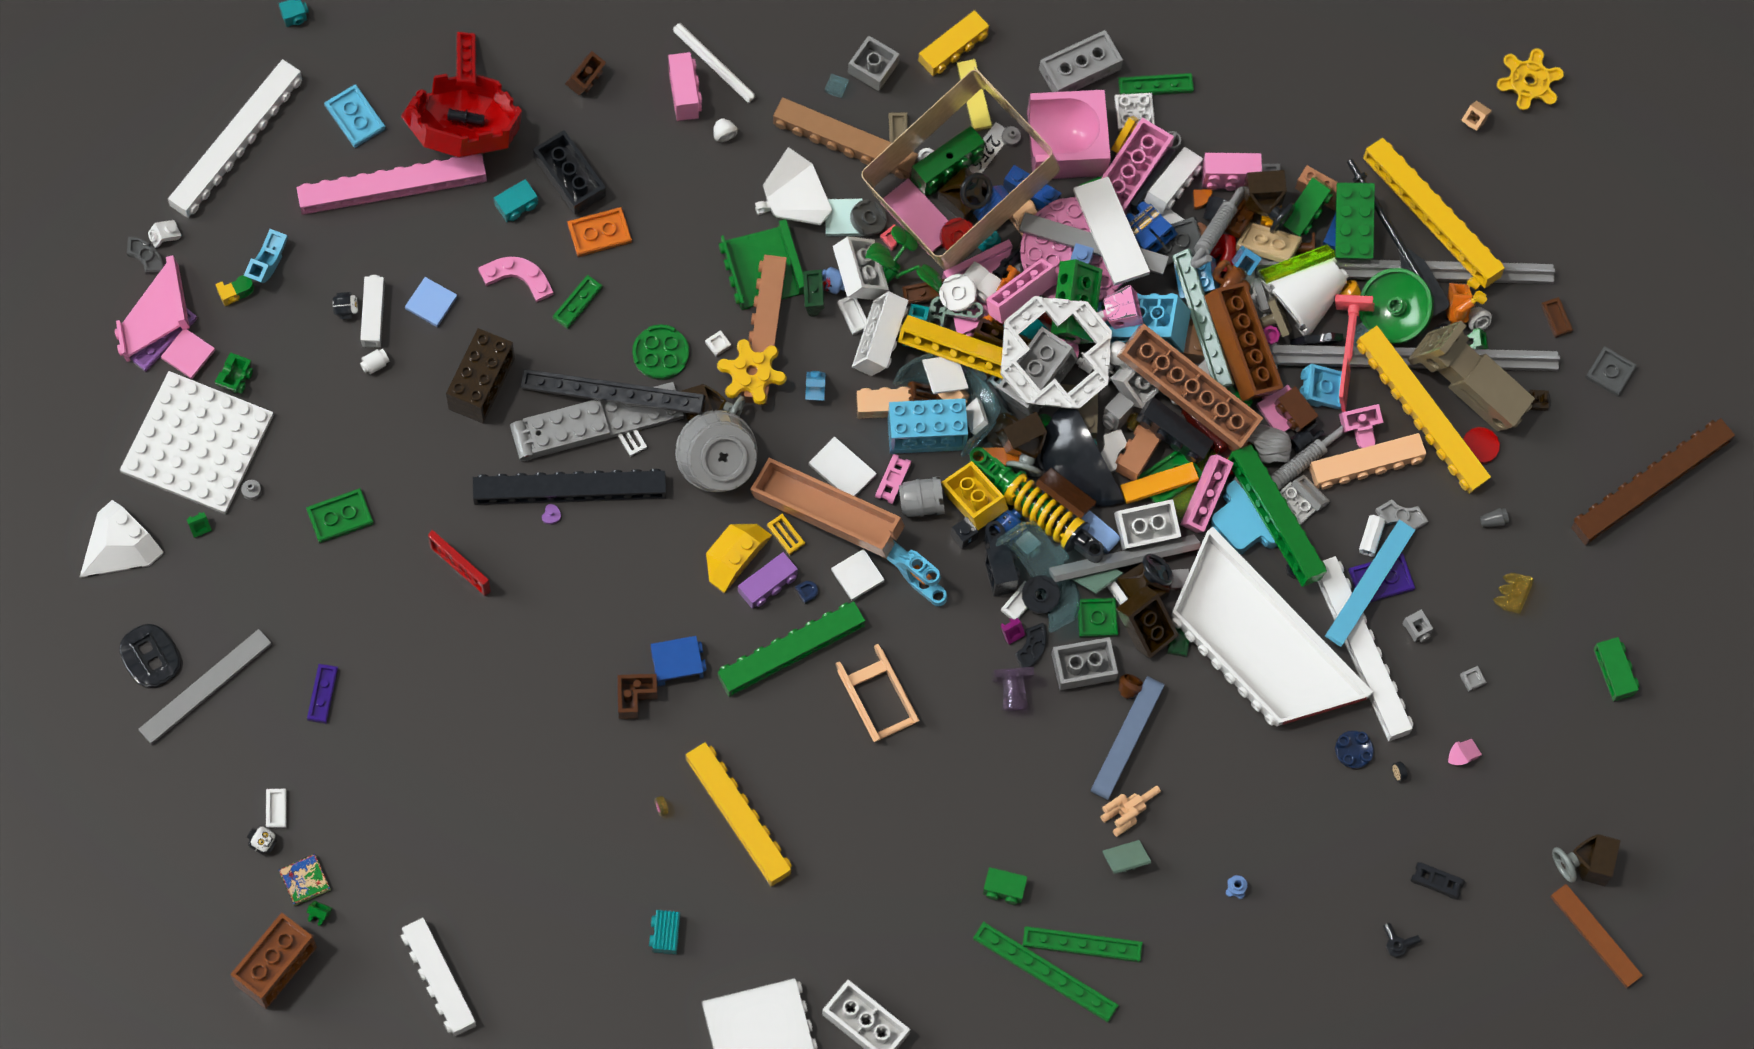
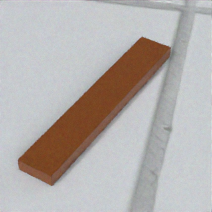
(1596, 936)

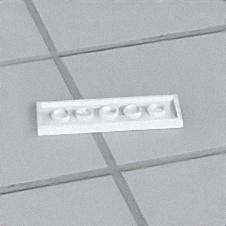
(1111, 231)

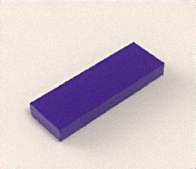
(322, 693)

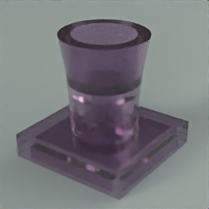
(1013, 687)

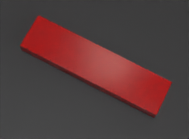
(466, 59)

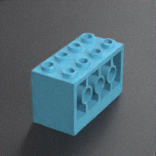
(1164, 315)
(927, 426)

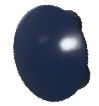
(1354, 749)

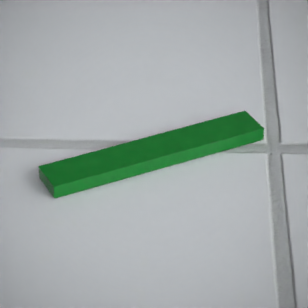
(1082, 944)

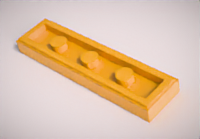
(1159, 483)

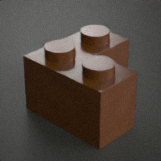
(634, 688)

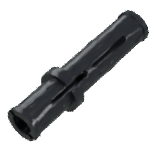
(1012, 260)

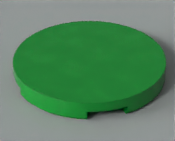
(660, 352)

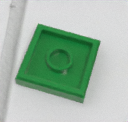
(1097, 618)

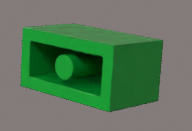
(1004, 886)

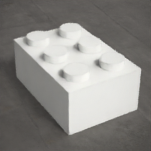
(860, 275)
(1147, 524)

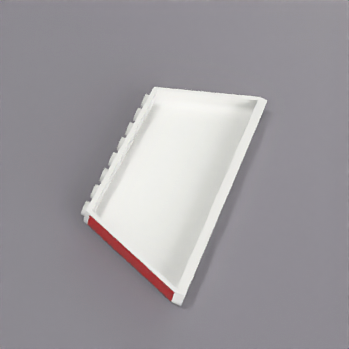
(1260, 639)

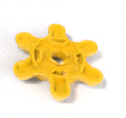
(1531, 68)
(752, 383)

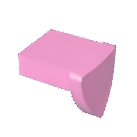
(1463, 752)

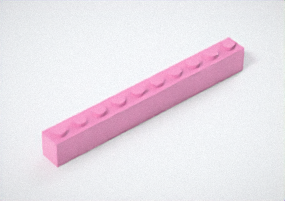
(391, 183)

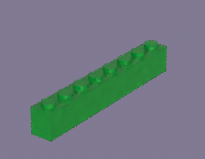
(1277, 516)
(791, 648)

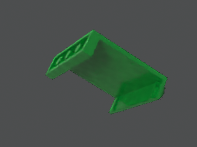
(743, 261)

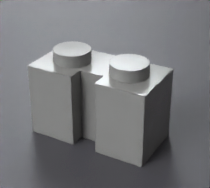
(1117, 412)

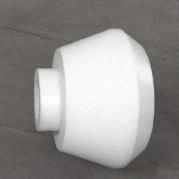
(724, 130)
(1479, 318)

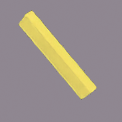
(977, 104)

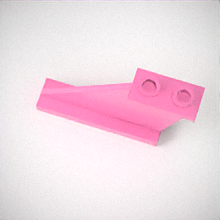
(988, 259)
(155, 314)

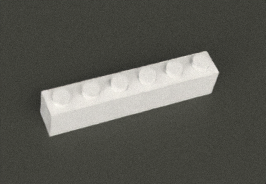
(438, 976)

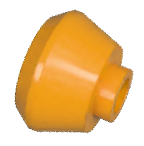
(1351, 288)

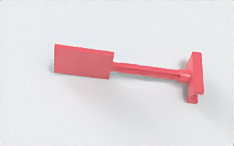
(1353, 304)

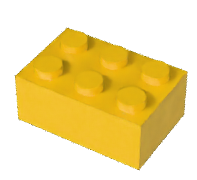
(974, 495)

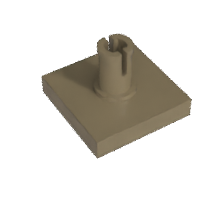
(1276, 317)

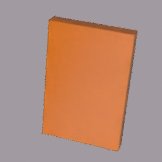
(599, 232)

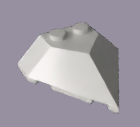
(118, 543)

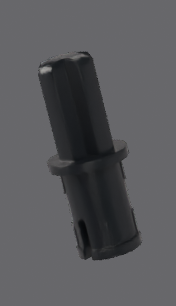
(465, 117)

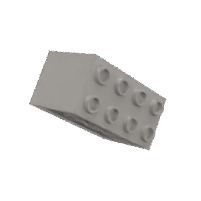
(1045, 361)

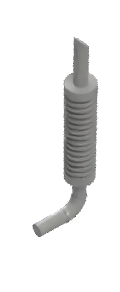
(1215, 230)
(1302, 460)

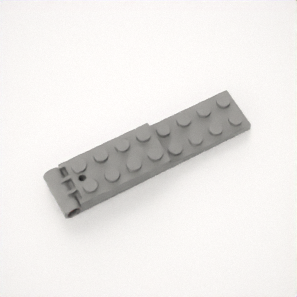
(584, 425)

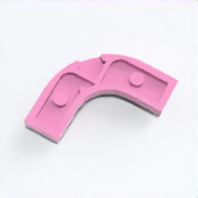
(517, 268)

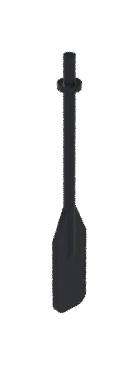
(1408, 259)

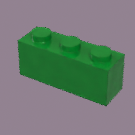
(1309, 206)
(1616, 669)

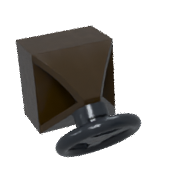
(965, 193)
(1265, 194)
(1147, 575)

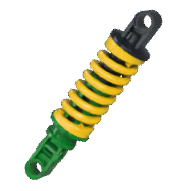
(1039, 507)

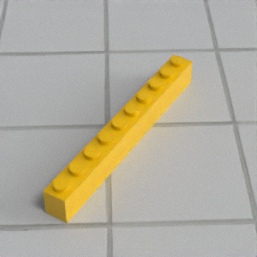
(1434, 213)
(1422, 409)

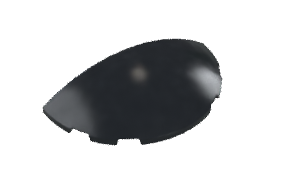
(1076, 457)

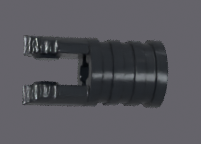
(1304, 437)

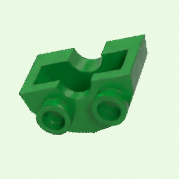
(235, 373)

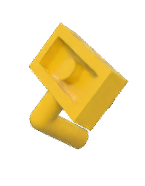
(1128, 128)

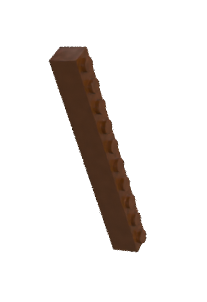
(1653, 481)

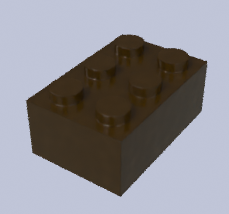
(1147, 622)

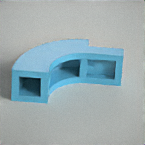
(268, 258)

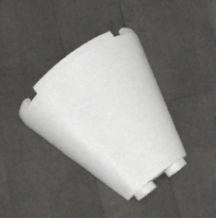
(1309, 293)

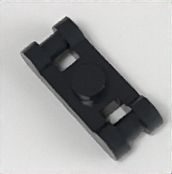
(1437, 880)

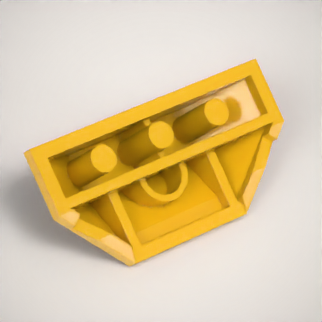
(734, 552)

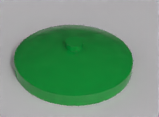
(1401, 304)

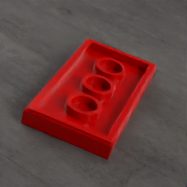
(459, 563)

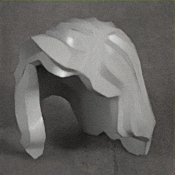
(1271, 444)

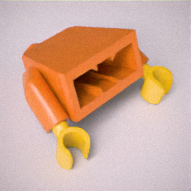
(1461, 300)

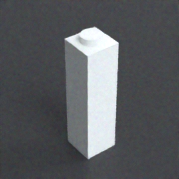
(372, 311)

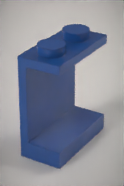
(677, 659)

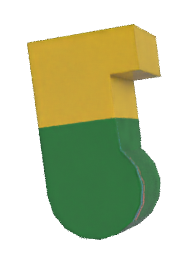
(236, 290)

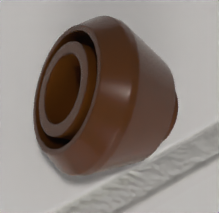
(1129, 686)

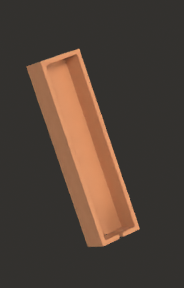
(827, 507)

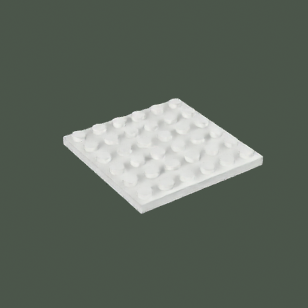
(197, 442)

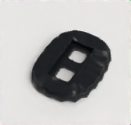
(138, 663)

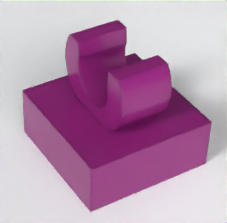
(1012, 630)

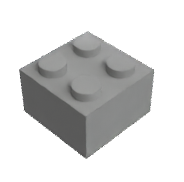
(873, 63)

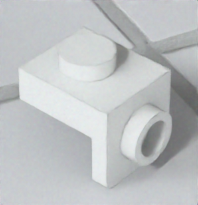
(163, 232)

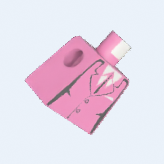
(1122, 309)

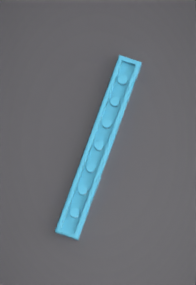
(1369, 583)

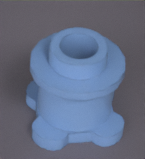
(1234, 891)

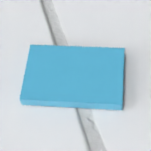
(355, 116)

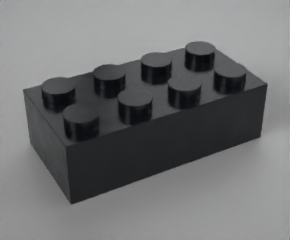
(569, 172)

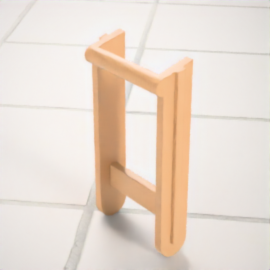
(866, 674)

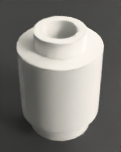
(374, 361)

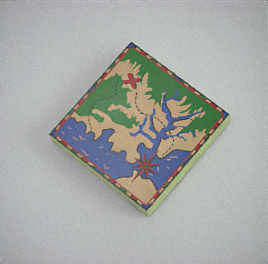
(304, 879)

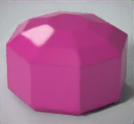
(1272, 334)

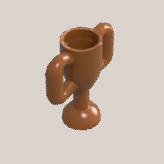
(1232, 276)

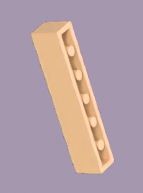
(1367, 461)

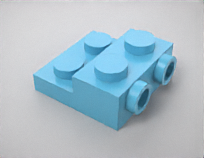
(1321, 386)

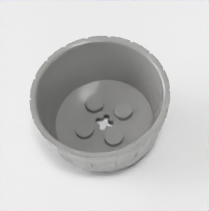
(705, 439)

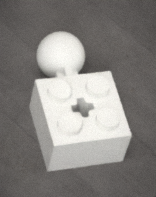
(1129, 381)

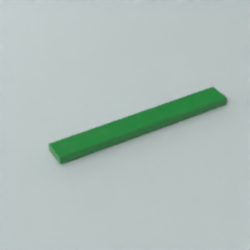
(1045, 972)

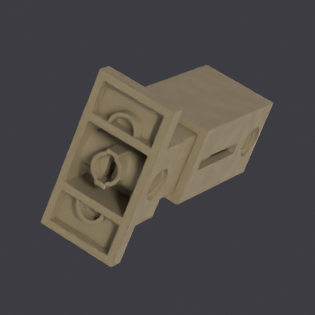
(1473, 376)

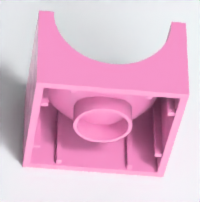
(1074, 129)

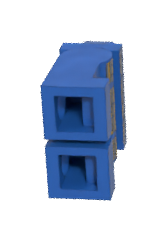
(1147, 221)

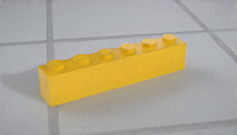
(951, 345)

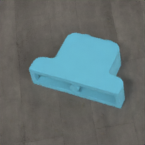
(1240, 522)

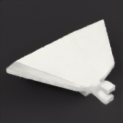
(795, 191)

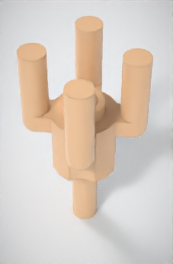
(1128, 809)

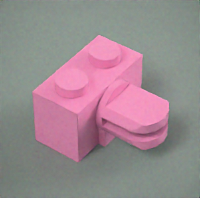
(1361, 423)

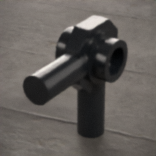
(1397, 946)

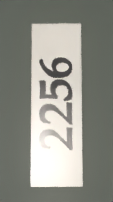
(992, 145)

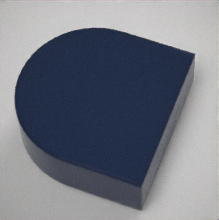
(807, 591)

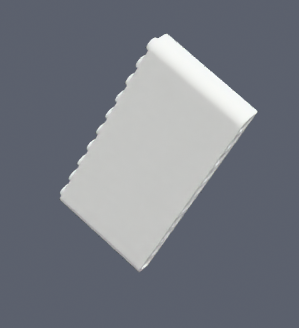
(760, 1018)

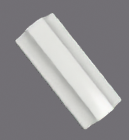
(1372, 535)

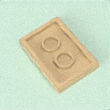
(1274, 246)

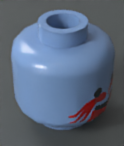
(832, 280)

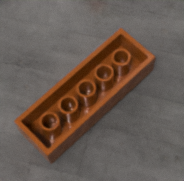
(1243, 341)

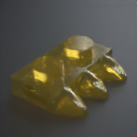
(1515, 593)

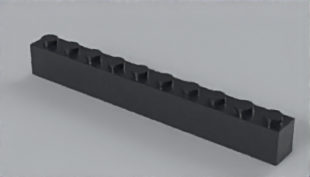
(569, 487)

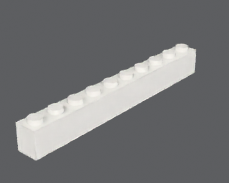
(235, 138)
(1366, 656)

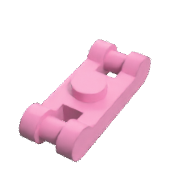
(893, 478)

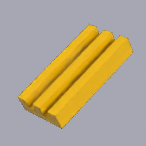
(795, 547)

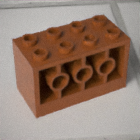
(273, 960)

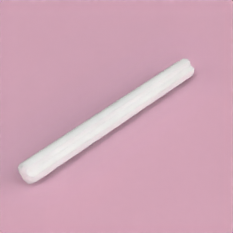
(714, 62)

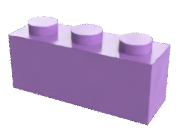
(768, 580)

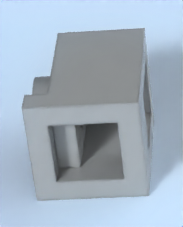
(1419, 620)

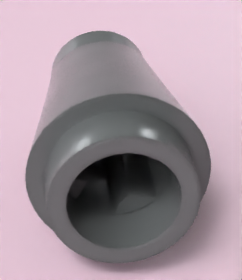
(1495, 518)

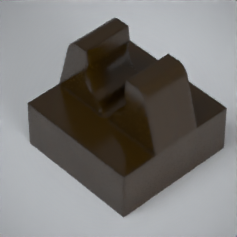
(1541, 400)

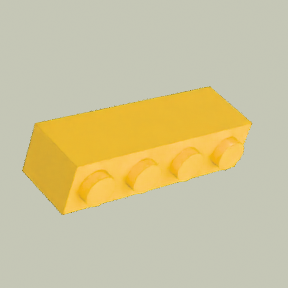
(953, 43)

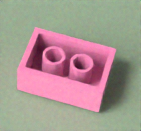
(684, 86)
(1228, 169)

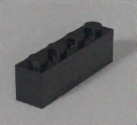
(1174, 430)

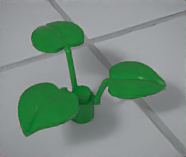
(891, 268)

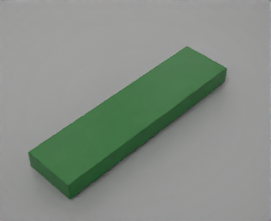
(1156, 84)

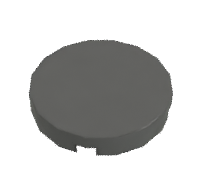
(868, 218)

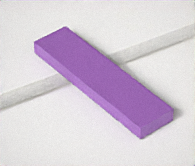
(149, 355)

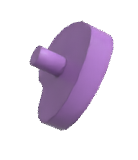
(551, 515)

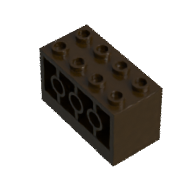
(480, 375)

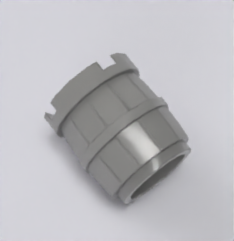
(922, 497)

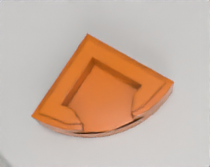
(1200, 198)

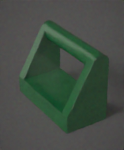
(813, 291)

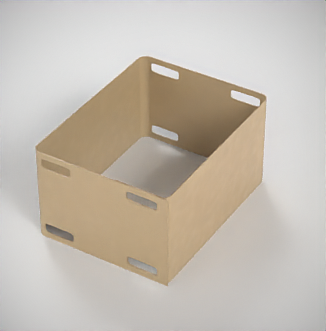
(928, 124)

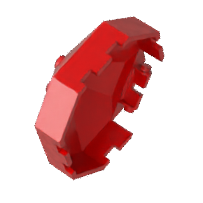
(428, 115)

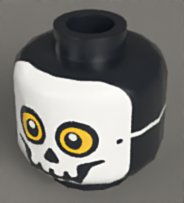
(345, 305)
(261, 839)

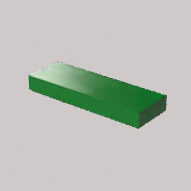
(577, 302)

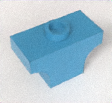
(815, 385)

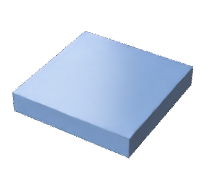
(431, 302)

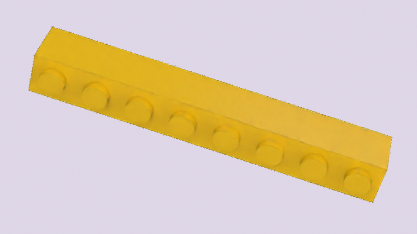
(738, 814)

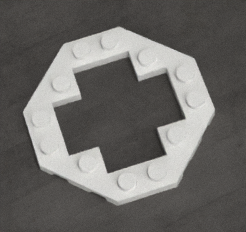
(1097, 357)

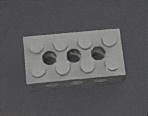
(1097, 60)

